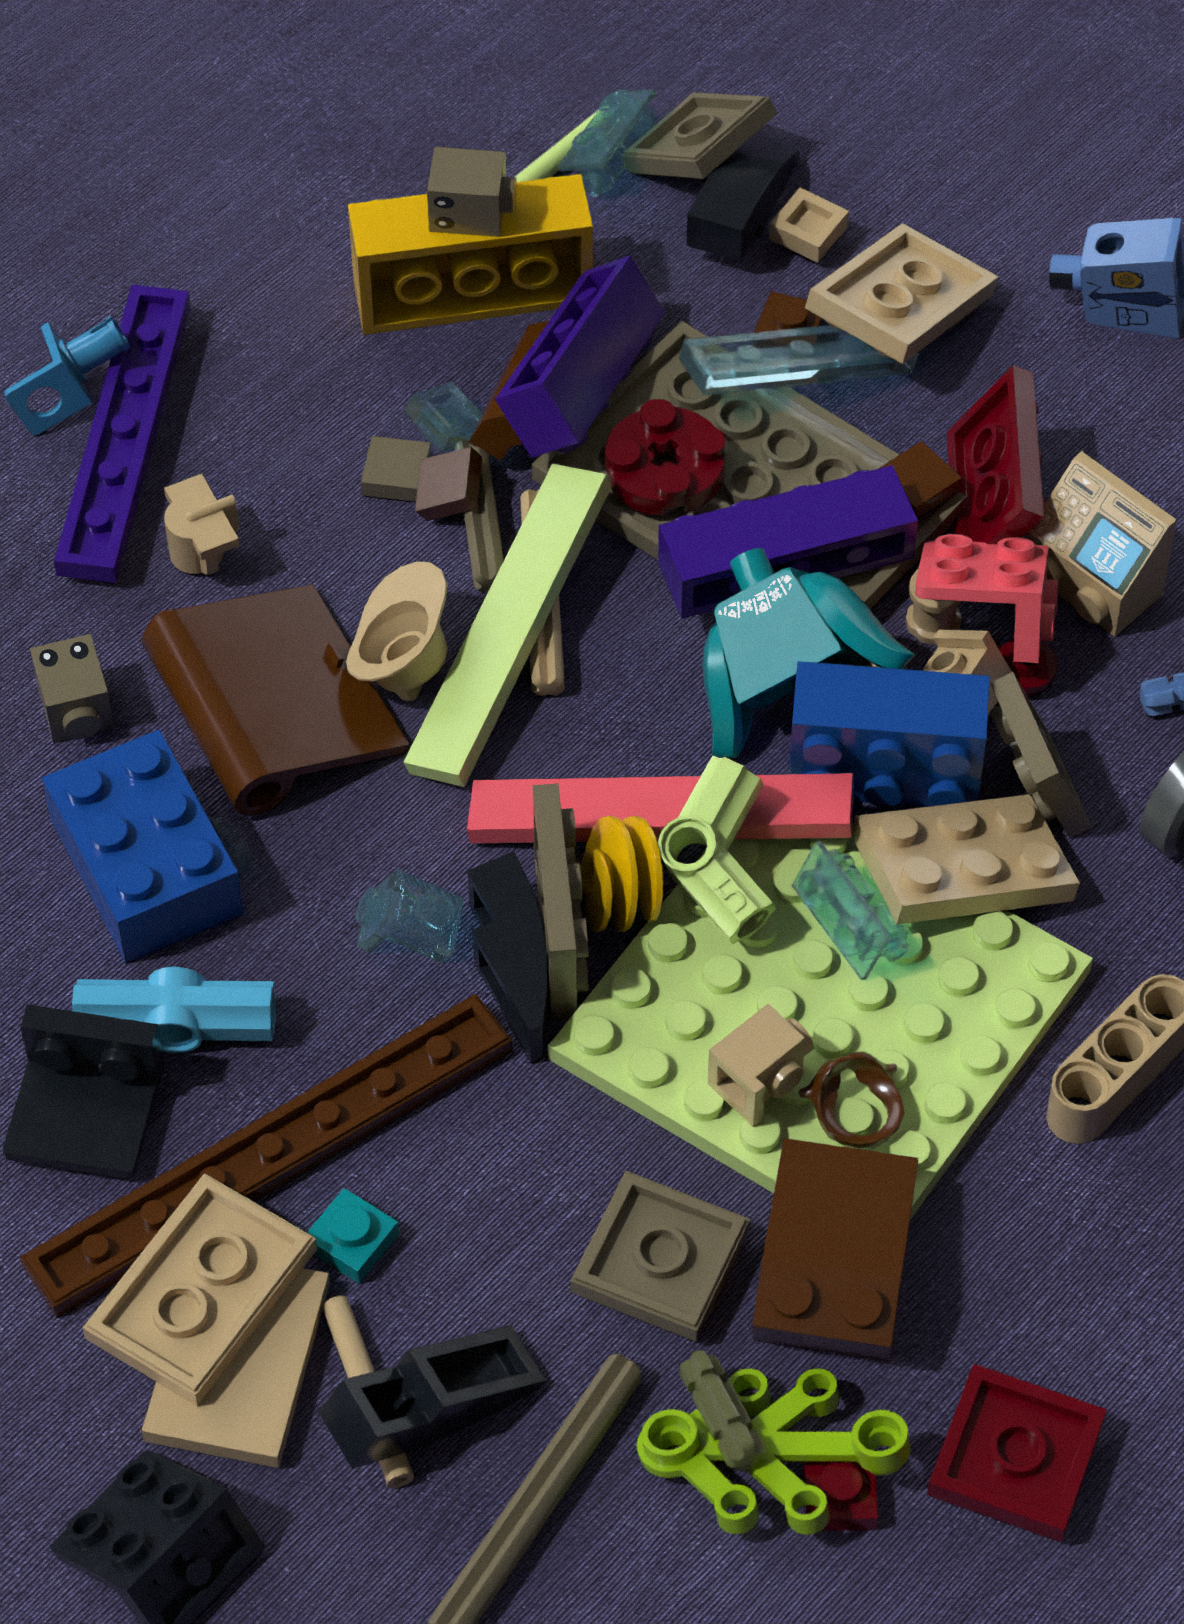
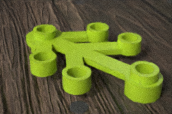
(699, 1448)

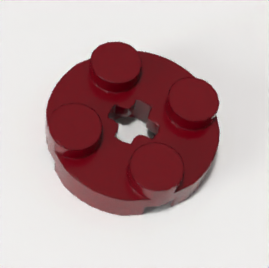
(672, 431)

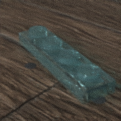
(783, 360)

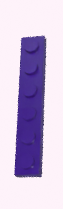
(122, 436)

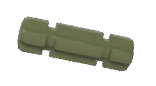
(722, 1411)

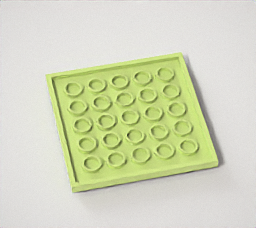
(948, 1013)

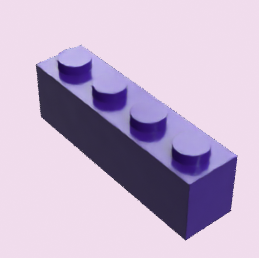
(580, 358)
(815, 528)

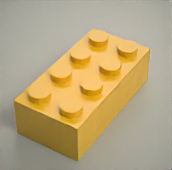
(439, 278)

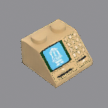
(1104, 545)

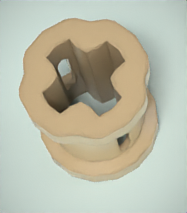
(930, 615)

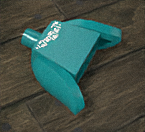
(772, 626)

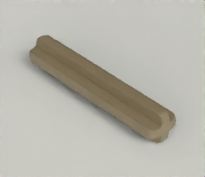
(483, 528)

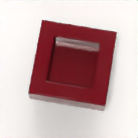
(848, 1491)

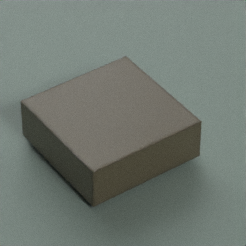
(393, 468)

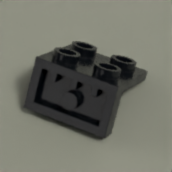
(84, 1091)
(160, 1540)

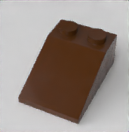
(835, 1249)

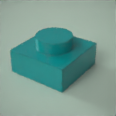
(353, 1235)

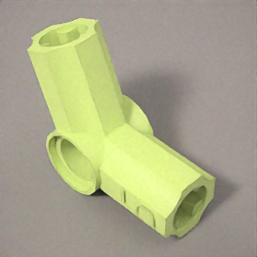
(717, 880)

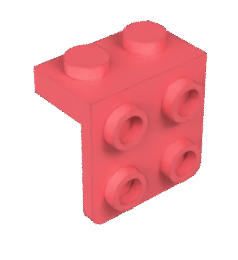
(995, 573)

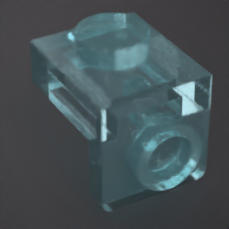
(410, 915)

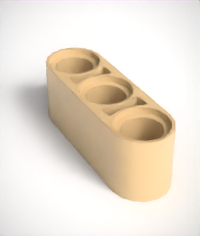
(1113, 1084)

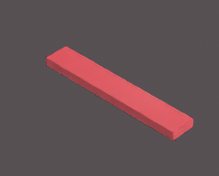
(784, 809)

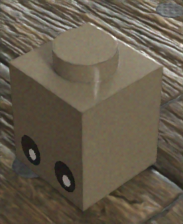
(469, 191)
(72, 688)

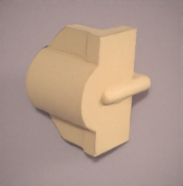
(199, 526)

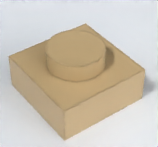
(808, 225)

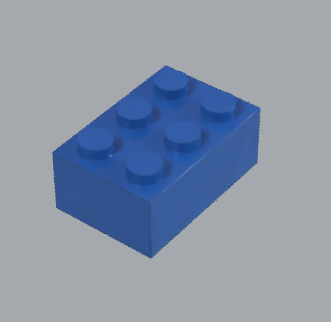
(897, 730)
(143, 846)

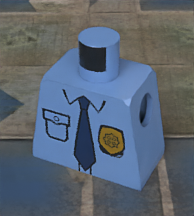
(1128, 275)

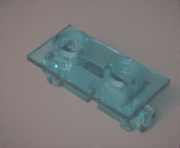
(616, 125)
(838, 900)

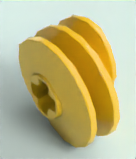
(618, 871)

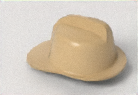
(400, 631)

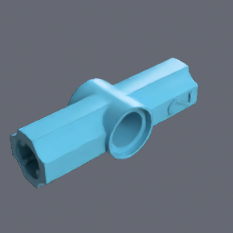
(184, 1006)

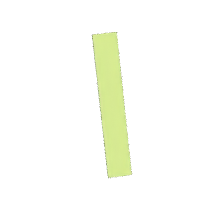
(507, 625)

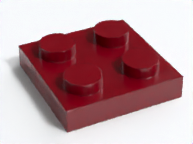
(1017, 1452)

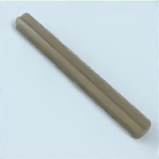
(539, 1493)

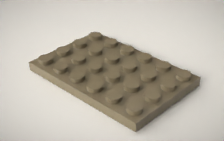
(770, 448)

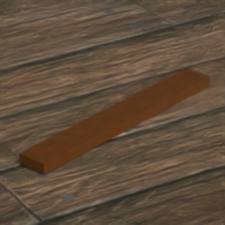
(273, 1148)

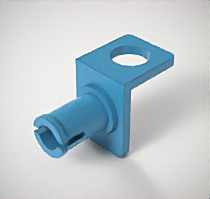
(66, 373)

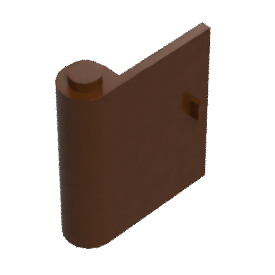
(269, 692)

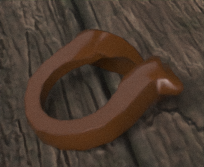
(869, 1071)

